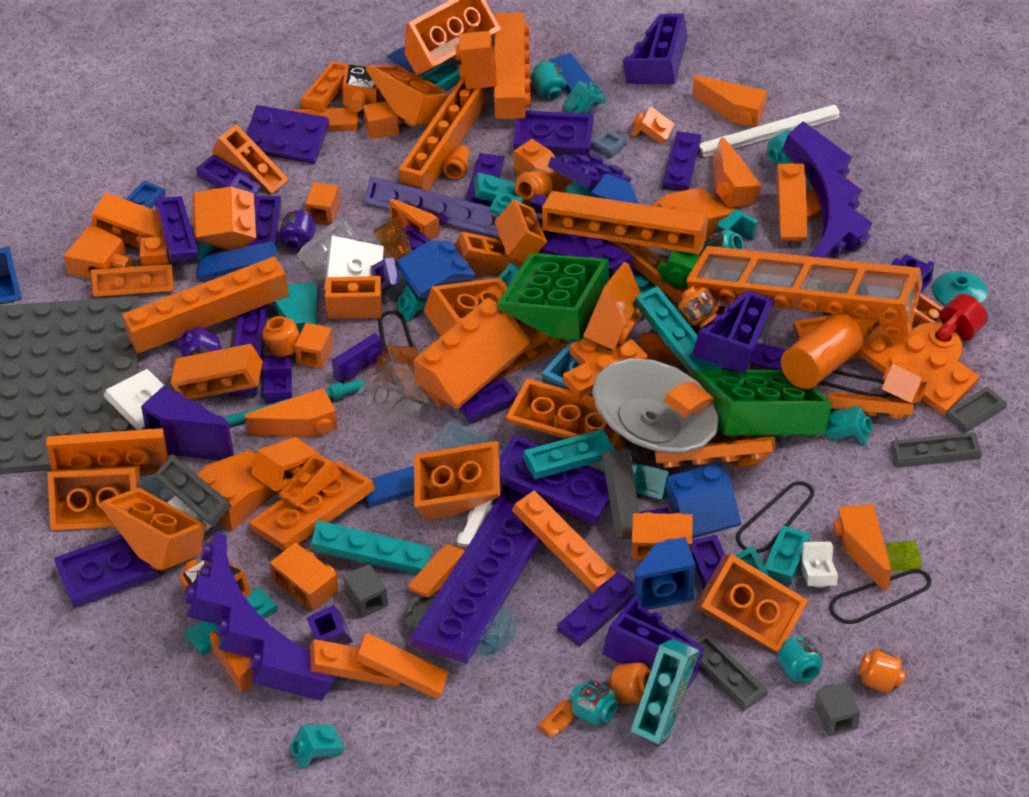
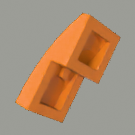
(688, 399)

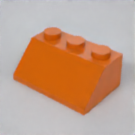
(78, 493)

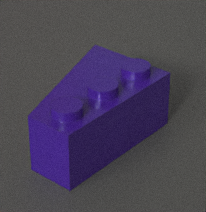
(659, 53)
(589, 247)
(734, 334)
(638, 634)

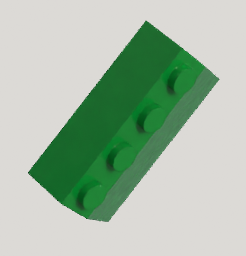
(556, 293)
(764, 404)

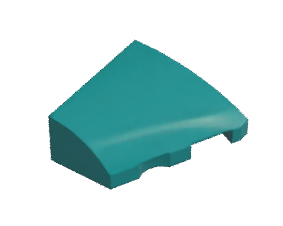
(300, 304)

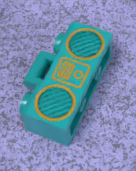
(665, 691)

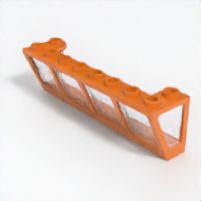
(813, 284)

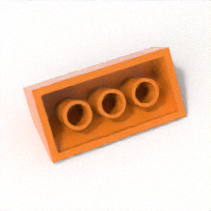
(434, 34)
(615, 310)
(470, 354)
(559, 413)

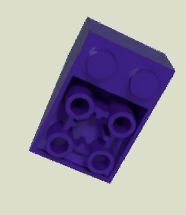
(187, 426)

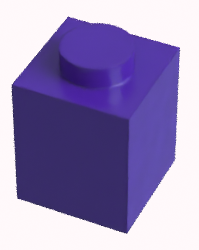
(329, 626)

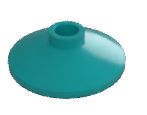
(959, 282)

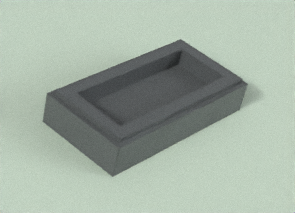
(975, 409)

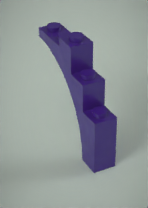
(838, 197)
(242, 631)

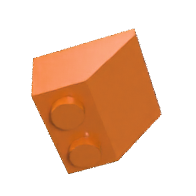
(224, 217)

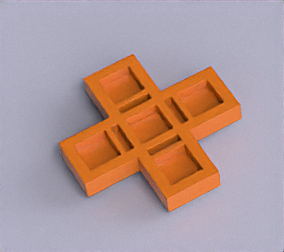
(593, 359)

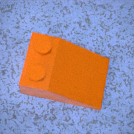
(408, 94)
(697, 201)
(452, 302)
(456, 479)
(234, 482)
(155, 528)
(750, 603)

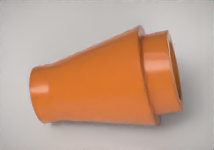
(456, 164)

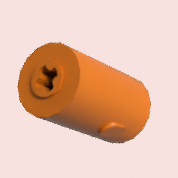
(821, 351)

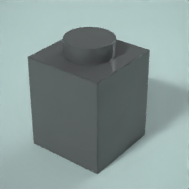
(365, 590)
(837, 709)

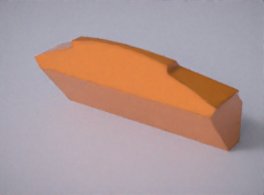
(557, 718)

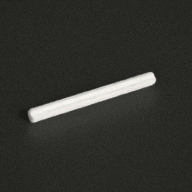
(771, 129)

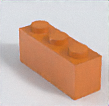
(126, 219)
(217, 372)

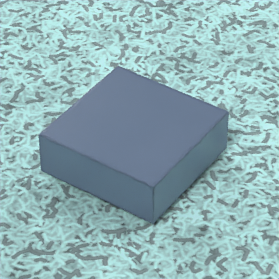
(609, 143)

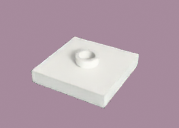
(351, 257)
(132, 394)

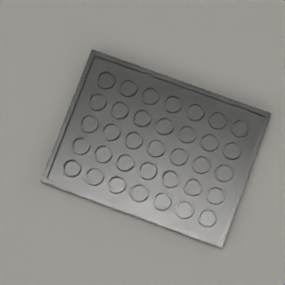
(56, 374)

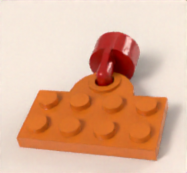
(934, 350)

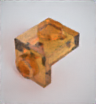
(394, 240)
(401, 353)

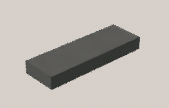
(936, 449)
(192, 490)
(620, 491)
(729, 674)

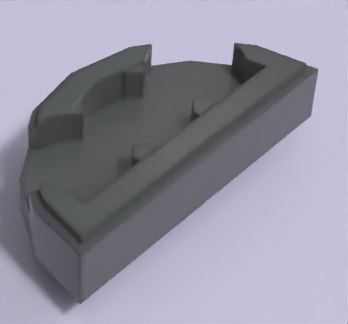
(416, 610)

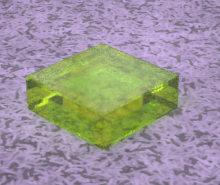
(903, 555)

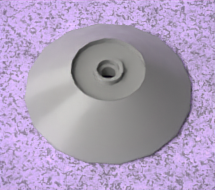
(631, 402)

